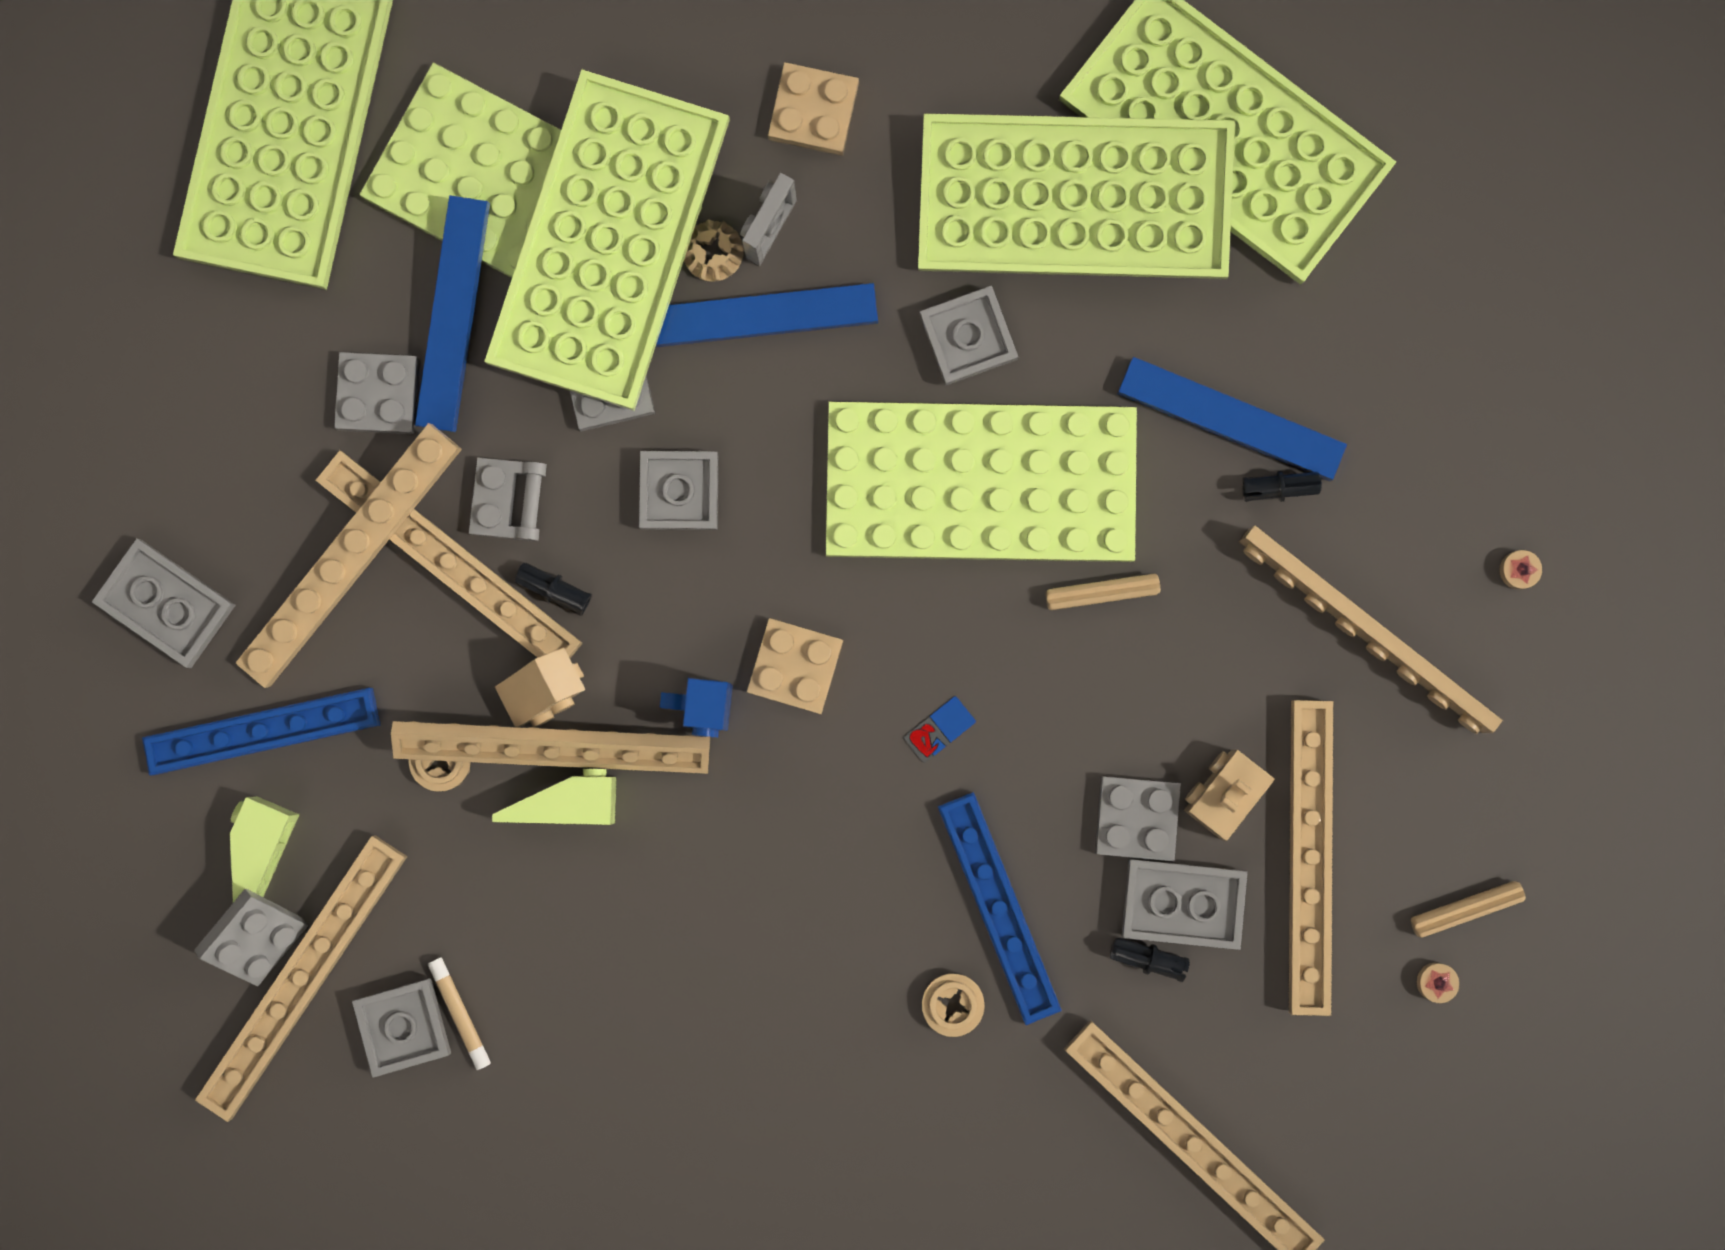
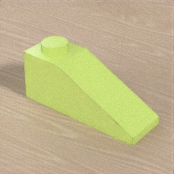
(572, 801)
(257, 843)

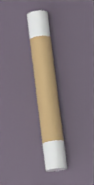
(459, 1013)

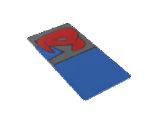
(939, 729)

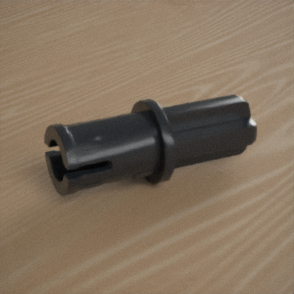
(1281, 486)
(553, 588)
(1149, 959)

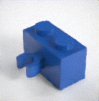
(705, 706)

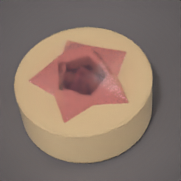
(1520, 569)
(1438, 982)

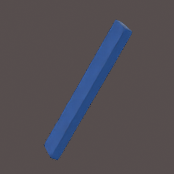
(452, 313)
(769, 315)
(1231, 419)
(261, 731)
(999, 908)

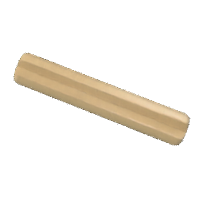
(1102, 591)
(1468, 909)

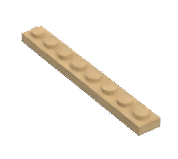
(348, 555)
(455, 566)
(1380, 641)
(550, 747)
(1311, 858)
(301, 978)
(1191, 1141)

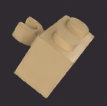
(541, 689)
(1227, 793)

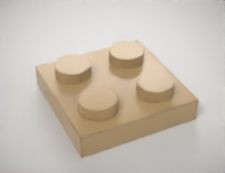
(813, 109)
(795, 666)

